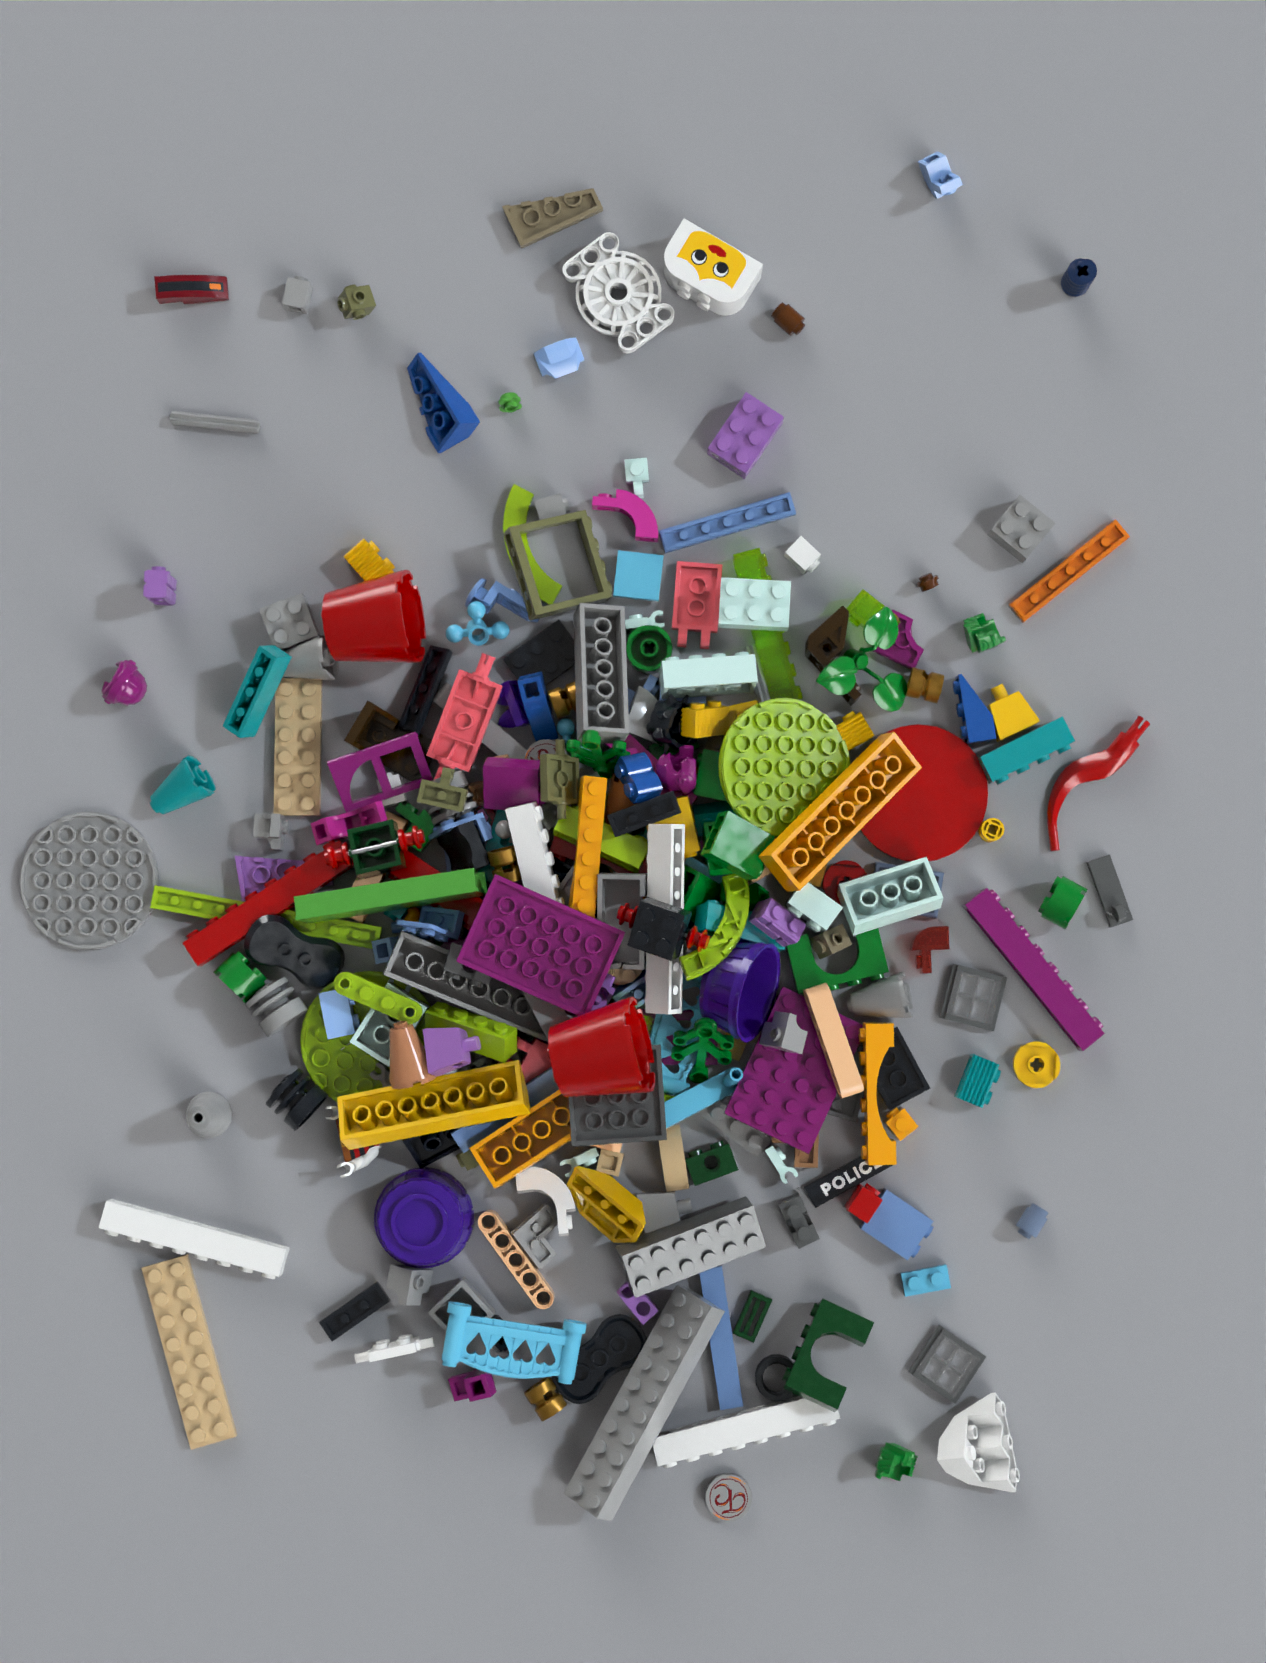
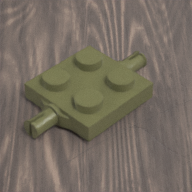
(559, 779)

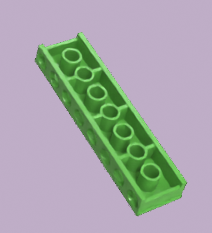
(390, 895)

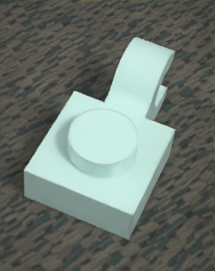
(636, 474)
(638, 620)
(776, 1157)
(586, 1158)

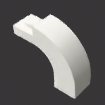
(545, 1182)

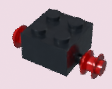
(661, 928)

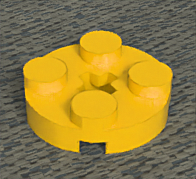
(1045, 1055)

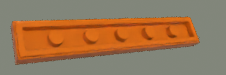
(1069, 571)

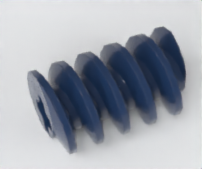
(1078, 277)

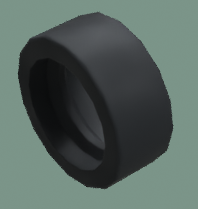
(762, 1366)

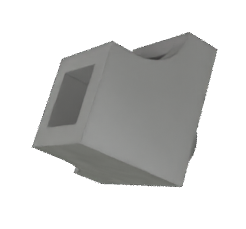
(271, 827)
(783, 1033)
(409, 1283)

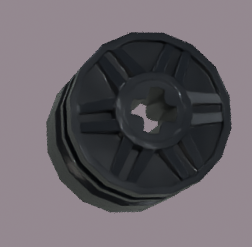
(296, 1099)

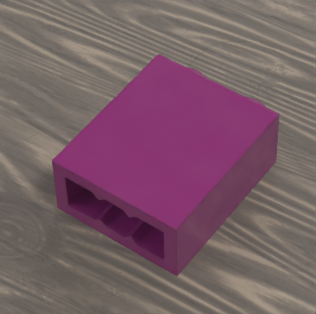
(511, 782)

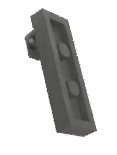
(1109, 891)

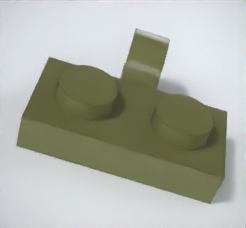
(442, 793)

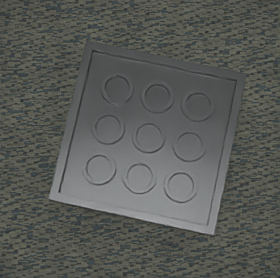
(620, 1116)

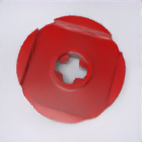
(837, 873)

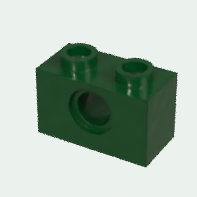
(725, 1165)

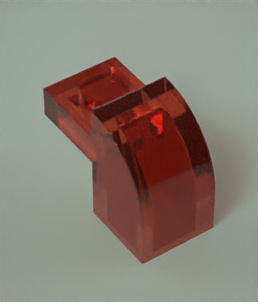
(926, 940)

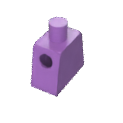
(448, 1049)

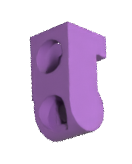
(641, 1306)

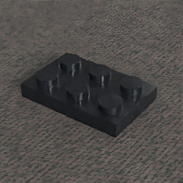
(546, 652)
(899, 1074)

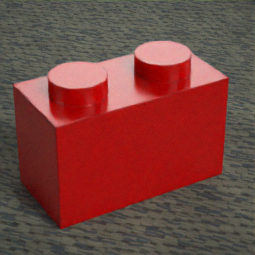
(864, 1202)

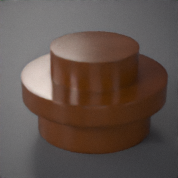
(927, 582)

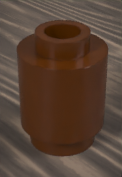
(788, 319)

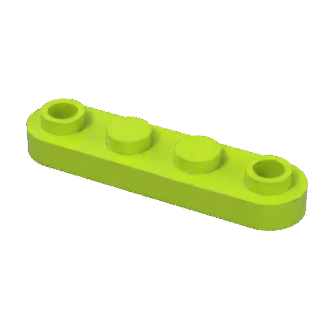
(378, 997)

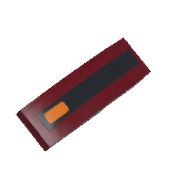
(191, 288)

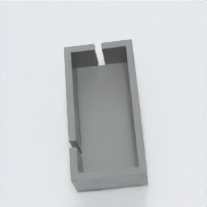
(612, 892)

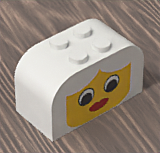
(709, 270)

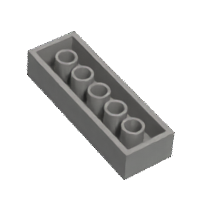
(601, 671)

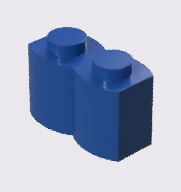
(638, 777)

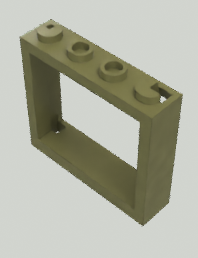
(524, 574)

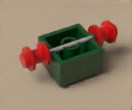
(375, 848)

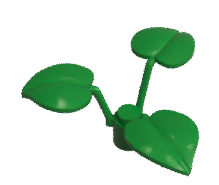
(839, 676)

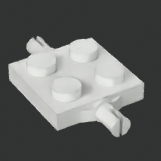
(385, 1349)

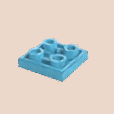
(638, 575)

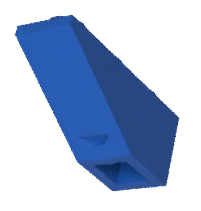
(537, 706)
(976, 718)

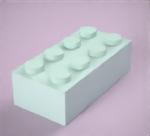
(708, 675)
(890, 896)

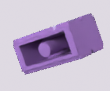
(159, 586)
(777, 922)

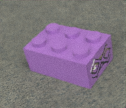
(745, 435)

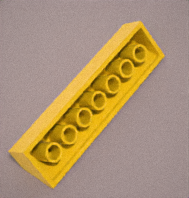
(433, 1107)

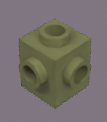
(356, 301)

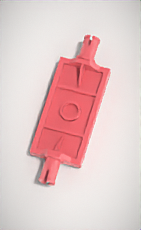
(465, 718)

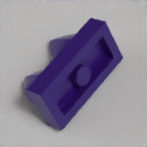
(516, 714)

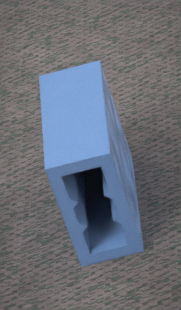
(898, 1225)

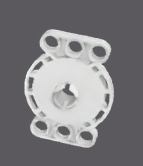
(621, 274)

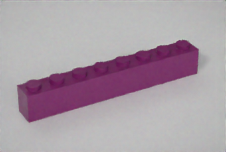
(1033, 969)

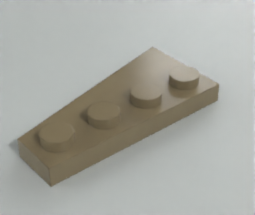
(548, 216)

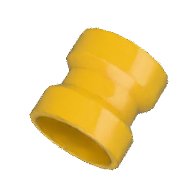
(987, 831)

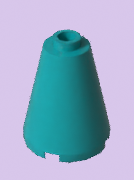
(182, 787)

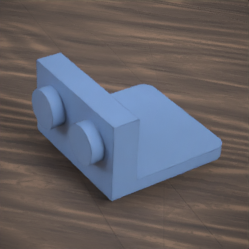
(479, 821)
(435, 922)

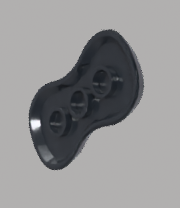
(279, 944)
(606, 1353)

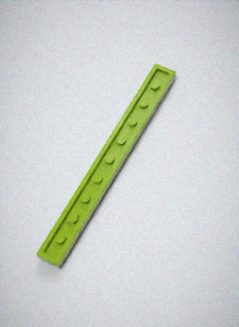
(212, 906)

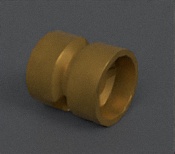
(924, 685)
(563, 699)
(502, 857)
(549, 1406)

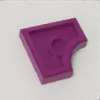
(904, 650)

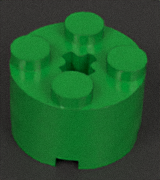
(648, 636)
(1063, 902)
(239, 976)

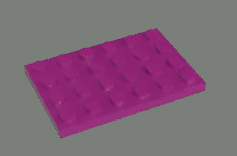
(540, 946)
(789, 1091)

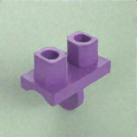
(605, 993)

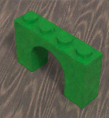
(869, 963)

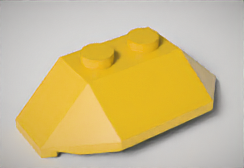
(607, 1205)

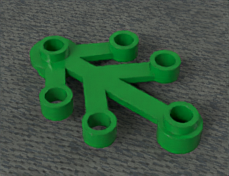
(592, 741)
(705, 1029)

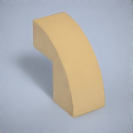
(673, 1160)

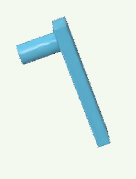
(702, 1096)

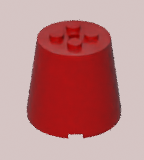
(375, 620)
(602, 1052)

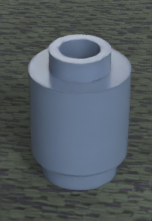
(1032, 1221)

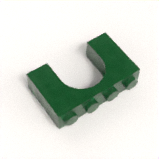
(803, 1377)

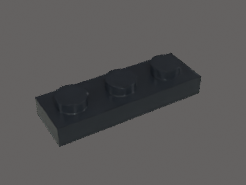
(644, 813)
(354, 1311)

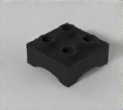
(464, 847)

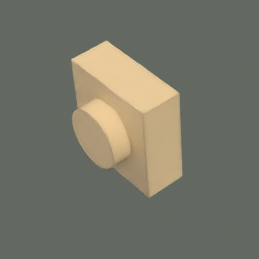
(610, 1162)

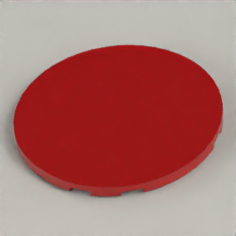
(938, 805)

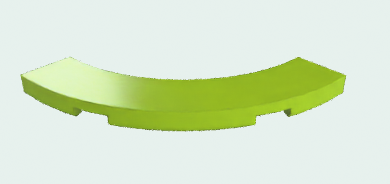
(516, 514)
(727, 934)

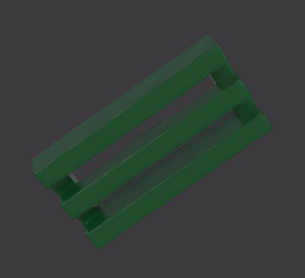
(760, 1297)

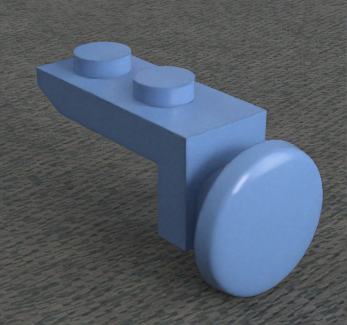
(502, 595)

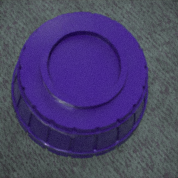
(742, 989)
(423, 1217)

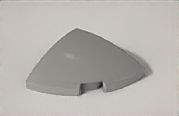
(640, 713)

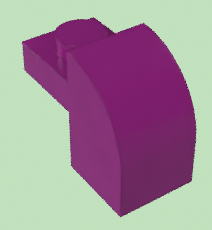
(472, 1385)

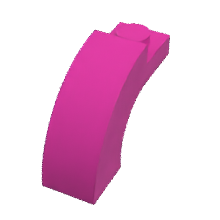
(632, 507)
(336, 826)

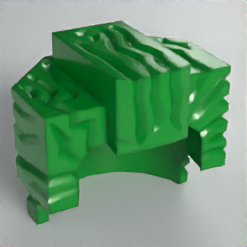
(981, 633)
(894, 1462)

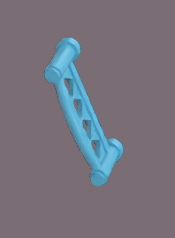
(666, 1025)
(464, 1327)

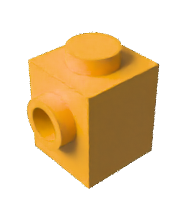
(900, 1123)

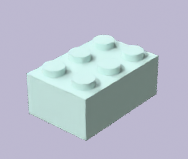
(754, 604)
(813, 907)
(374, 1031)

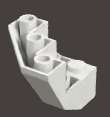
(980, 1447)

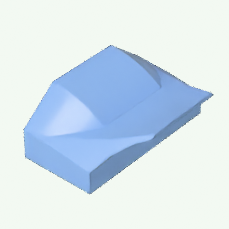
(559, 358)

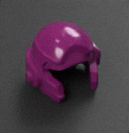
(126, 686)
(678, 770)

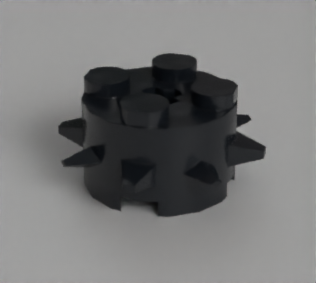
(666, 723)

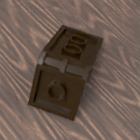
(831, 636)
(378, 726)

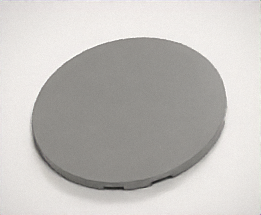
(88, 880)

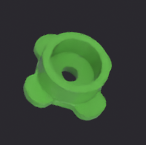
(509, 402)

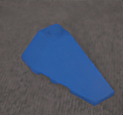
(445, 410)

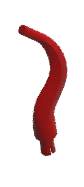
(1091, 768)

